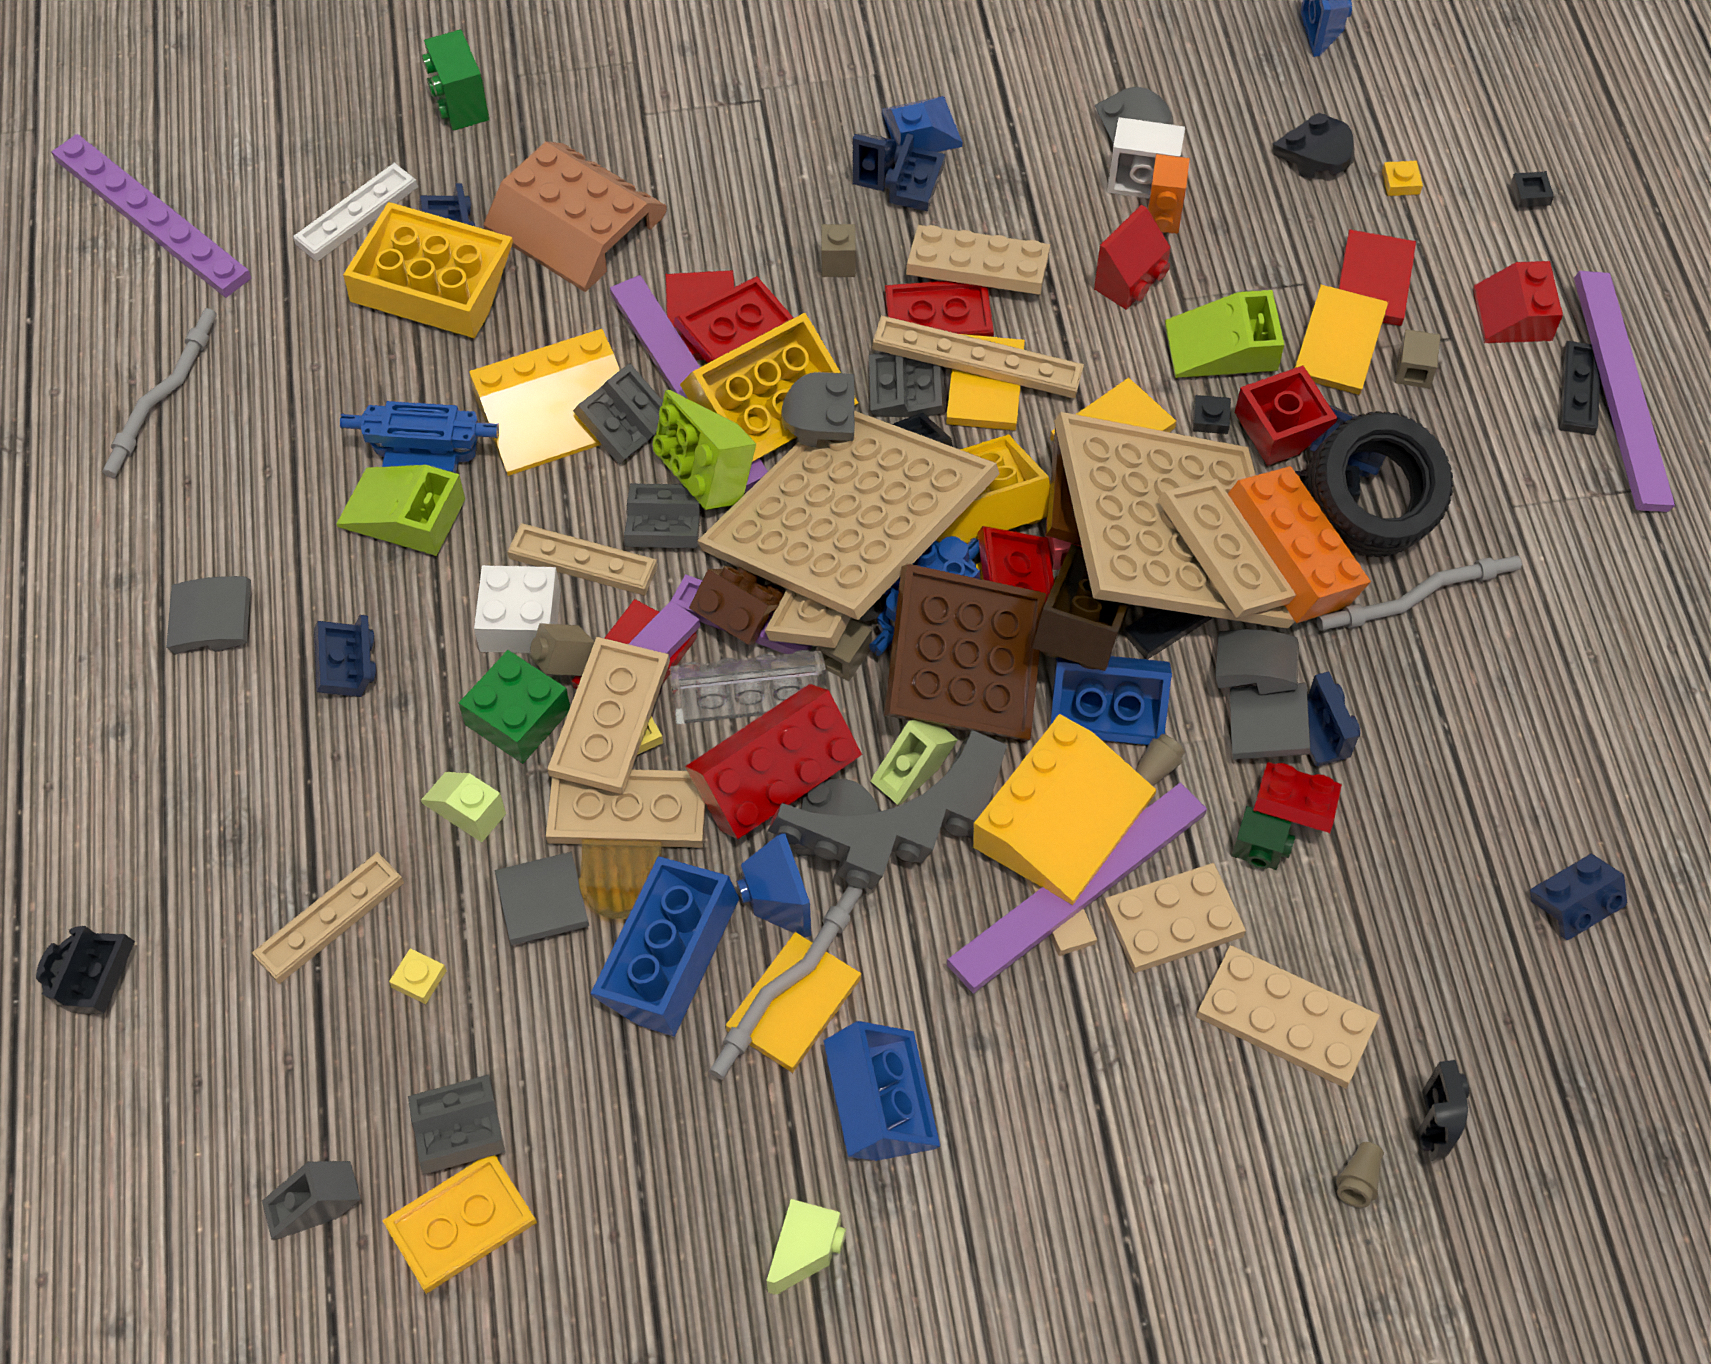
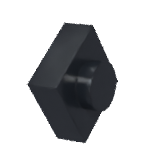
(1532, 189)
(1211, 414)

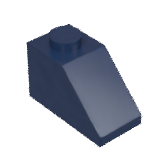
(872, 160)

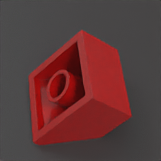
(1132, 259)
(1519, 304)
(1283, 414)

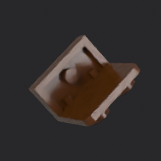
(736, 601)

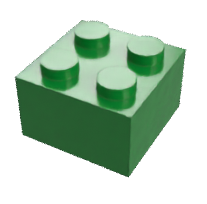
(455, 80)
(515, 706)

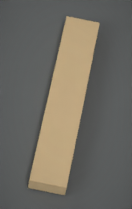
(977, 356)

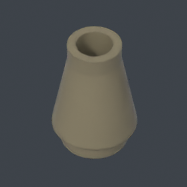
(1160, 759)
(1360, 1178)

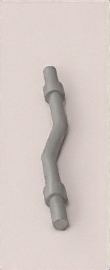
(125, 442)
(1481, 570)
(739, 1037)

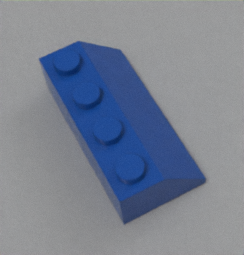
(666, 944)

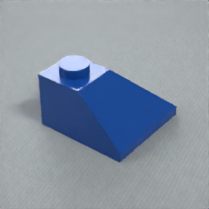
(1324, 22)
(928, 122)
(776, 888)

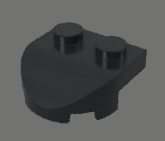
(1318, 146)
(84, 969)
(1446, 1109)

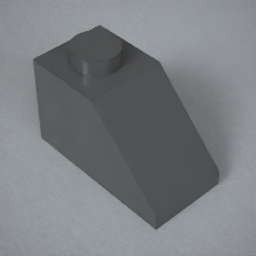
(311, 1197)

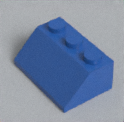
(1118, 704)
(880, 1092)

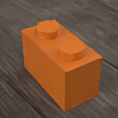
(1168, 191)

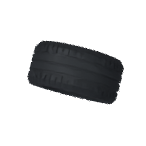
(1412, 450)

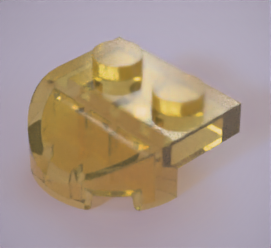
(615, 873)

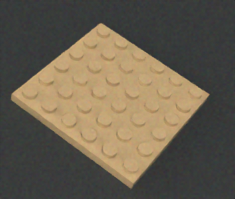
(849, 513)
(1124, 531)

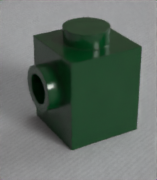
(1263, 839)

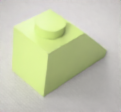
(913, 759)
(466, 803)
(804, 1245)

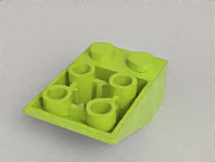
(1227, 336)
(703, 451)
(405, 506)

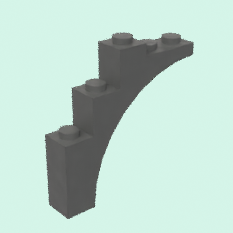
(909, 830)

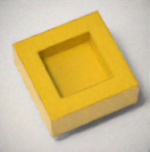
(1402, 178)

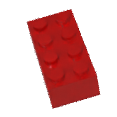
(773, 760)

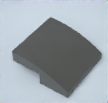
(905, 386)
(622, 413)
(661, 516)
(209, 613)
(1258, 658)
(1269, 722)
(541, 898)
(456, 1124)

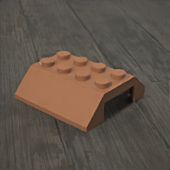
(568, 212)

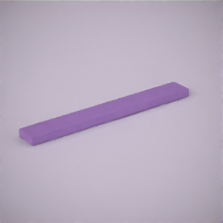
(662, 343)
(1624, 392)
(1045, 912)

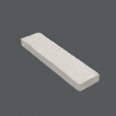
(354, 212)

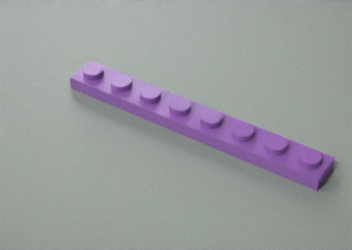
(152, 215)

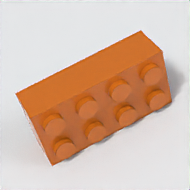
(1300, 543)

